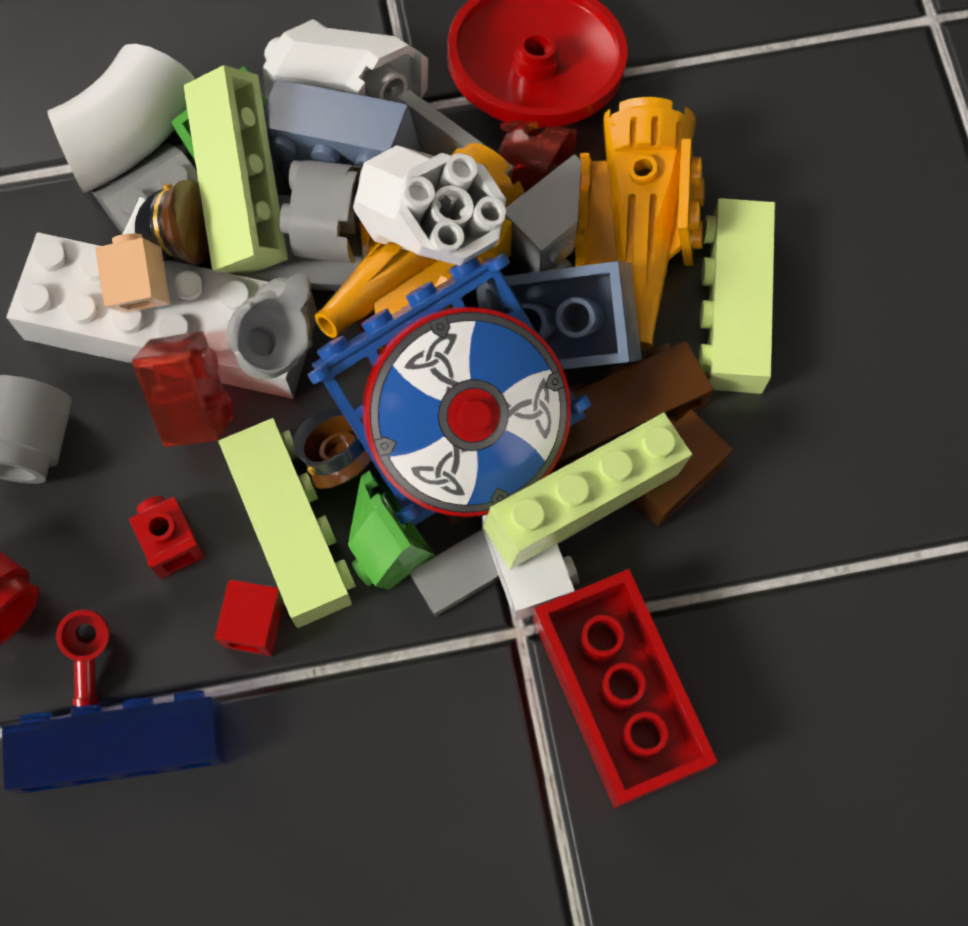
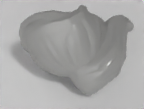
(272, 327)

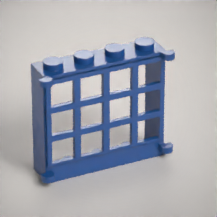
(383, 326)

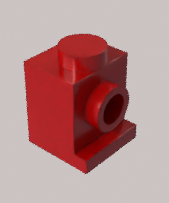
(173, 549)

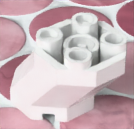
(345, 62)
(430, 204)

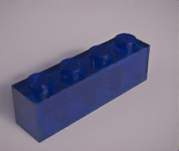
(113, 743)

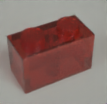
(183, 389)

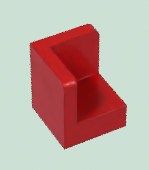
(250, 617)

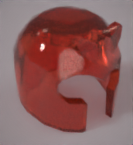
(535, 152)

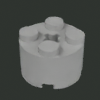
(322, 211)

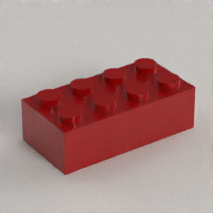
(622, 688)

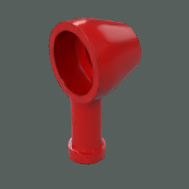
(83, 651)

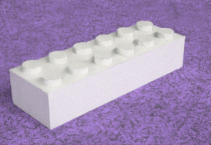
(64, 308)

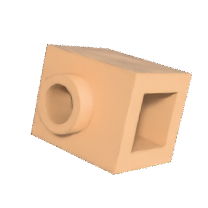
(132, 274)

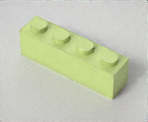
(235, 171)
(739, 295)
(586, 490)
(286, 524)

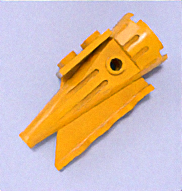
(642, 199)
(392, 272)

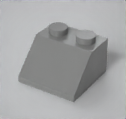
(159, 168)
(546, 221)

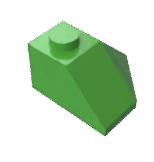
(378, 540)

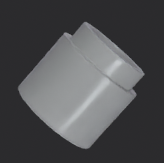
(30, 428)

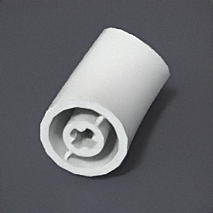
(121, 115)

